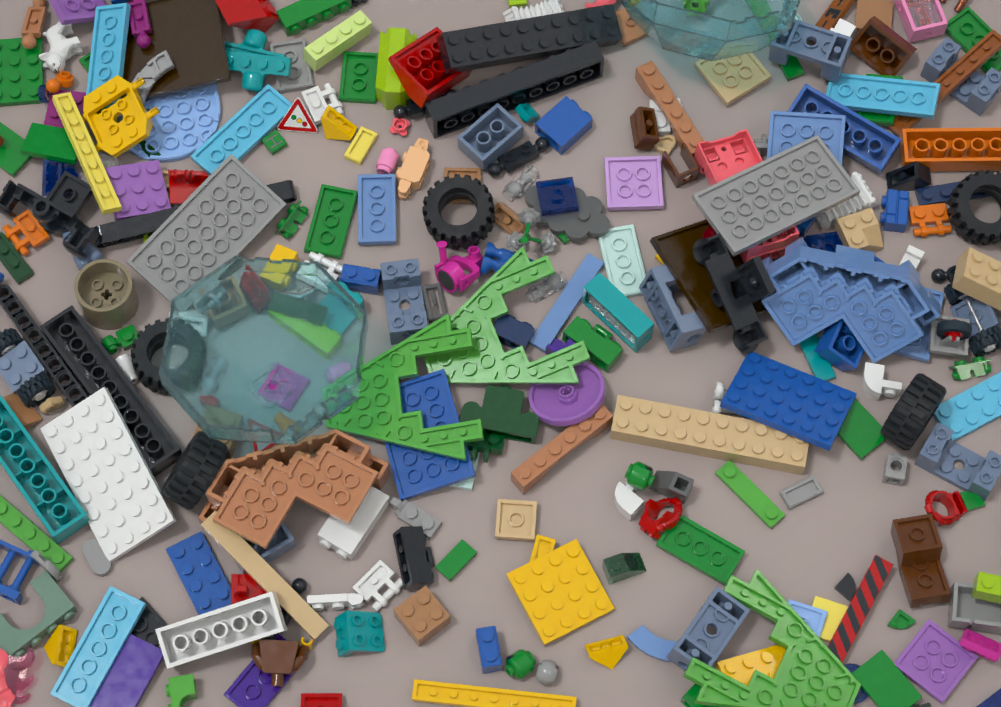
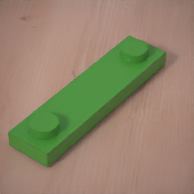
(750, 494)

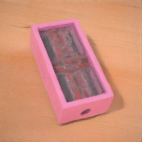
(921, 18)

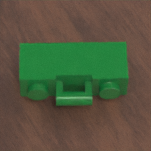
(601, 350)

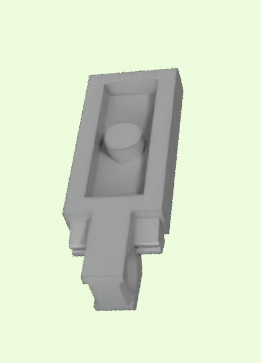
(415, 516)

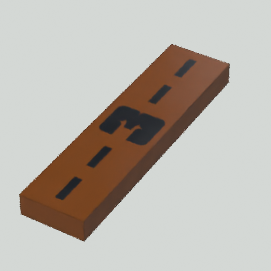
(834, 12)

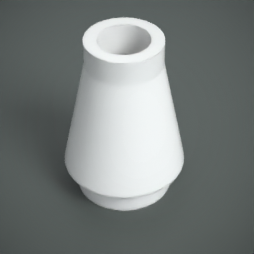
(125, 364)

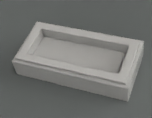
(801, 492)

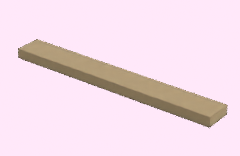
(266, 577)

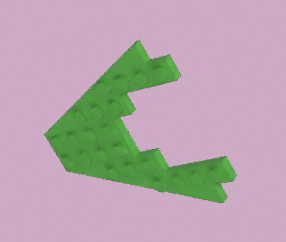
(487, 360)
(380, 410)
(806, 674)

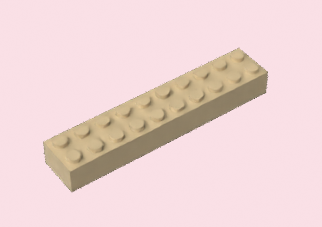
(707, 435)

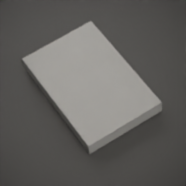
(300, 74)

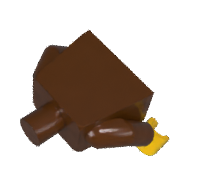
(279, 657)

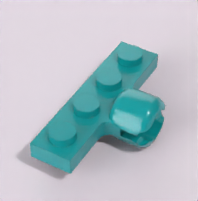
(253, 43)
(256, 67)

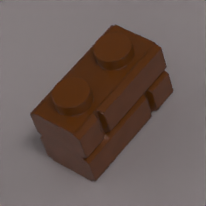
(644, 128)

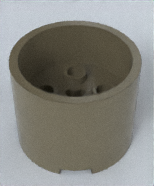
(106, 294)

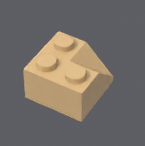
(860, 231)

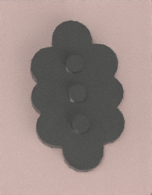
(576, 224)

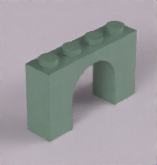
(57, 611)

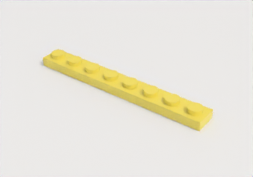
(86, 153)

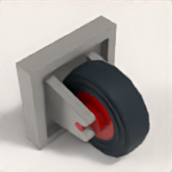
(949, 336)

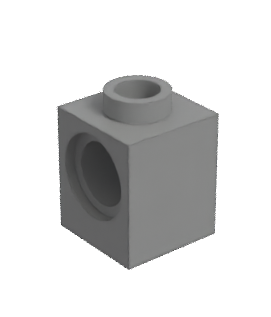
(891, 476)

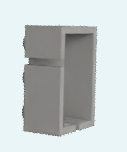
(972, 612)

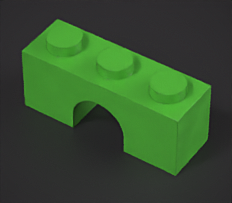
(181, 690)

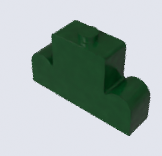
(503, 414)

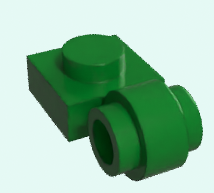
(124, 338)

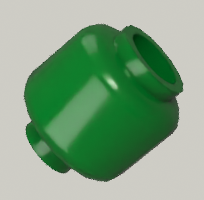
(639, 475)
(520, 664)

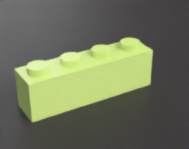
(337, 40)

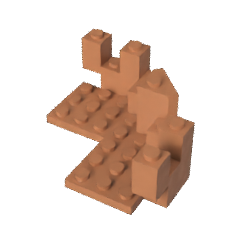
(321, 470)

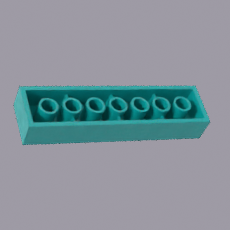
(37, 479)

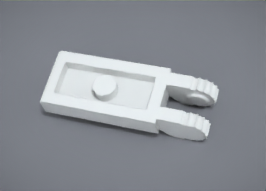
(335, 601)

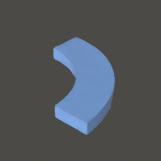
(651, 644)

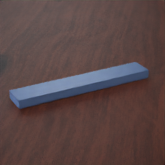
(566, 303)

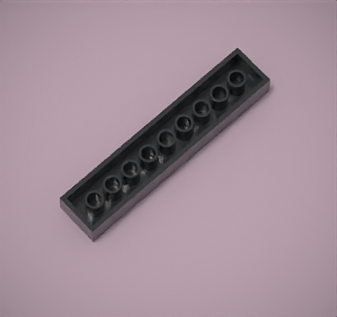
(527, 38)
(517, 87)
(96, 369)

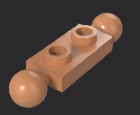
(34, 23)

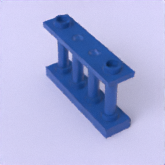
(12, 592)

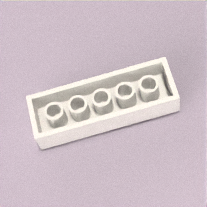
(221, 629)

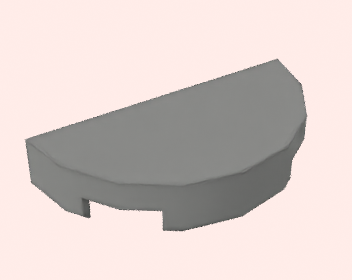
(46, 565)

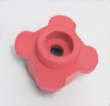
(400, 122)

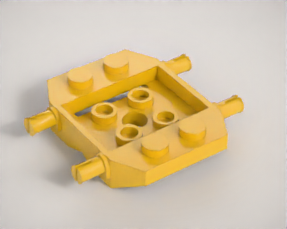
(136, 122)

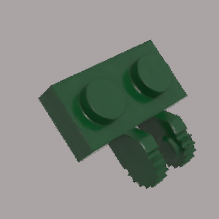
(490, 445)

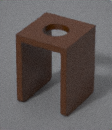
(678, 179)

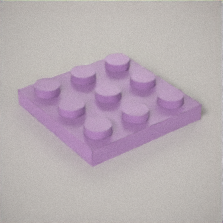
(633, 183)

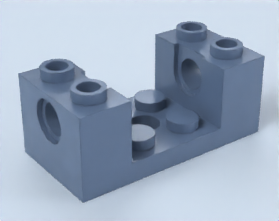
(829, 51)
(978, 90)
(403, 285)
(676, 329)
(940, 453)
(718, 611)

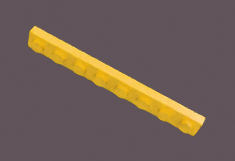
(480, 696)

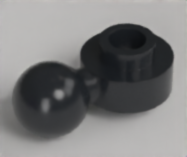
(939, 275)

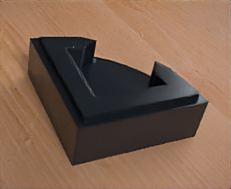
(846, 587)

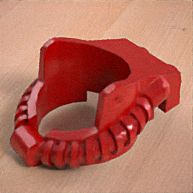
(952, 502)
(668, 519)

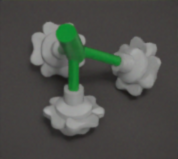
(517, 240)

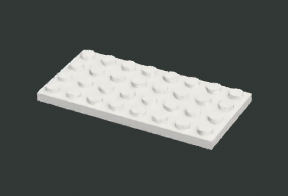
(108, 474)

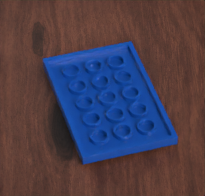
(788, 400)
(421, 471)

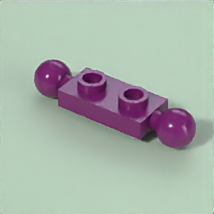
(140, 22)

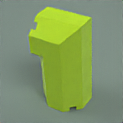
(388, 86)

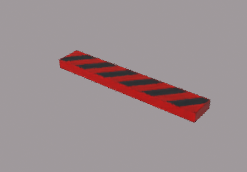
(859, 607)

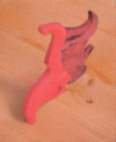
(13, 677)

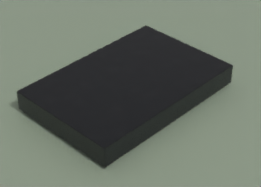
(147, 624)

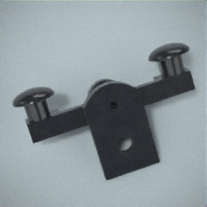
(55, 211)
(749, 283)

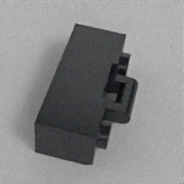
(413, 558)

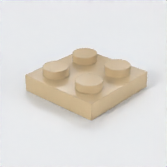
(515, 520)

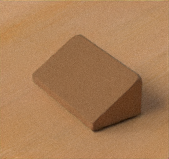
(508, 219)
(27, 416)

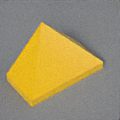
(336, 125)
(61, 645)
(607, 651)

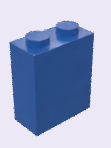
(564, 125)

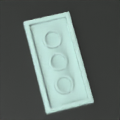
(623, 259)

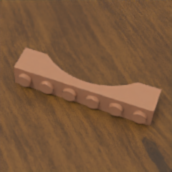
(657, 89)
(540, 463)

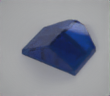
(52, 172)

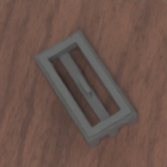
(431, 287)

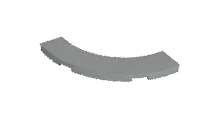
(152, 72)

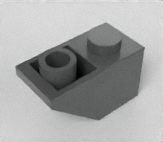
(672, 485)

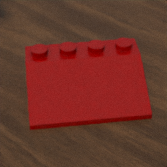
(248, 14)
(422, 69)

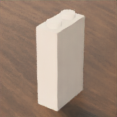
(349, 538)

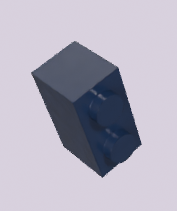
(513, 332)

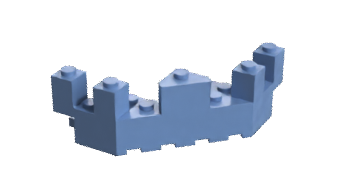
(870, 296)

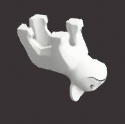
(60, 47)

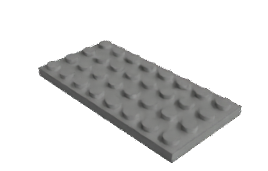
(775, 195)
(207, 229)

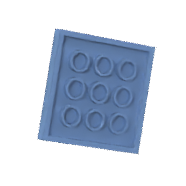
(792, 128)

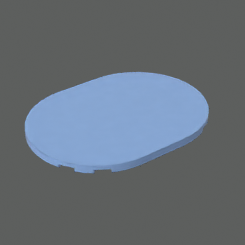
(182, 125)

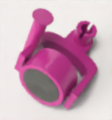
(450, 273)

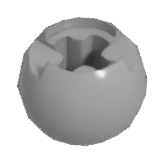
(547, 672)

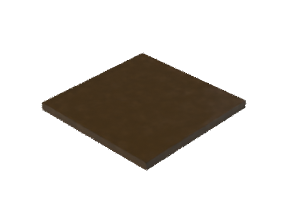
(193, 40)
(676, 252)

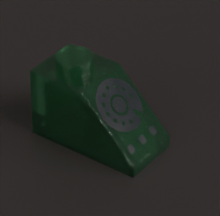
(622, 566)

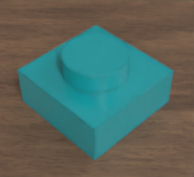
(527, 113)

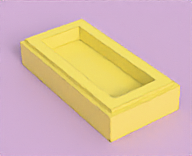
(360, 145)

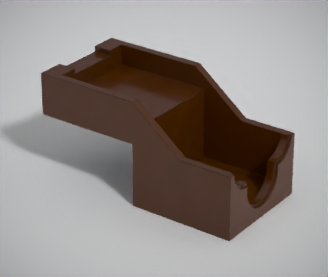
(919, 561)

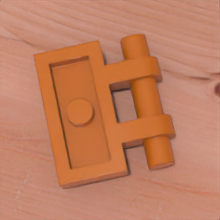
(929, 215)
(30, 228)

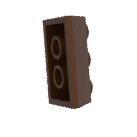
(882, 47)

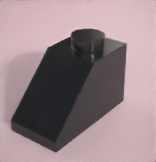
(909, 177)

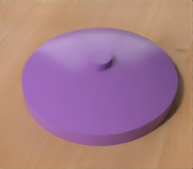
(569, 402)

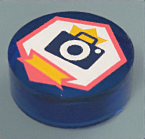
(43, 94)

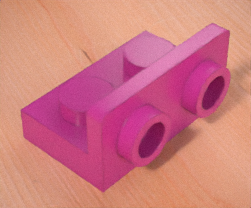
(980, 645)

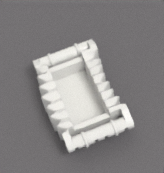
(544, 8)
(858, 203)

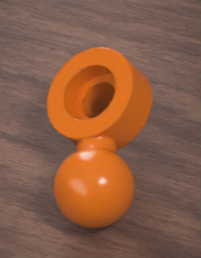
(62, 79)

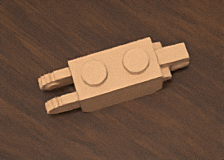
(414, 168)

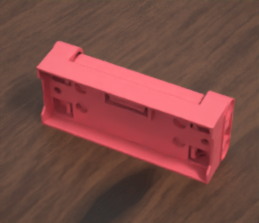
(728, 157)

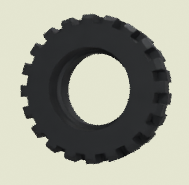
(454, 189)
(960, 209)
(143, 351)
(913, 411)
(194, 470)

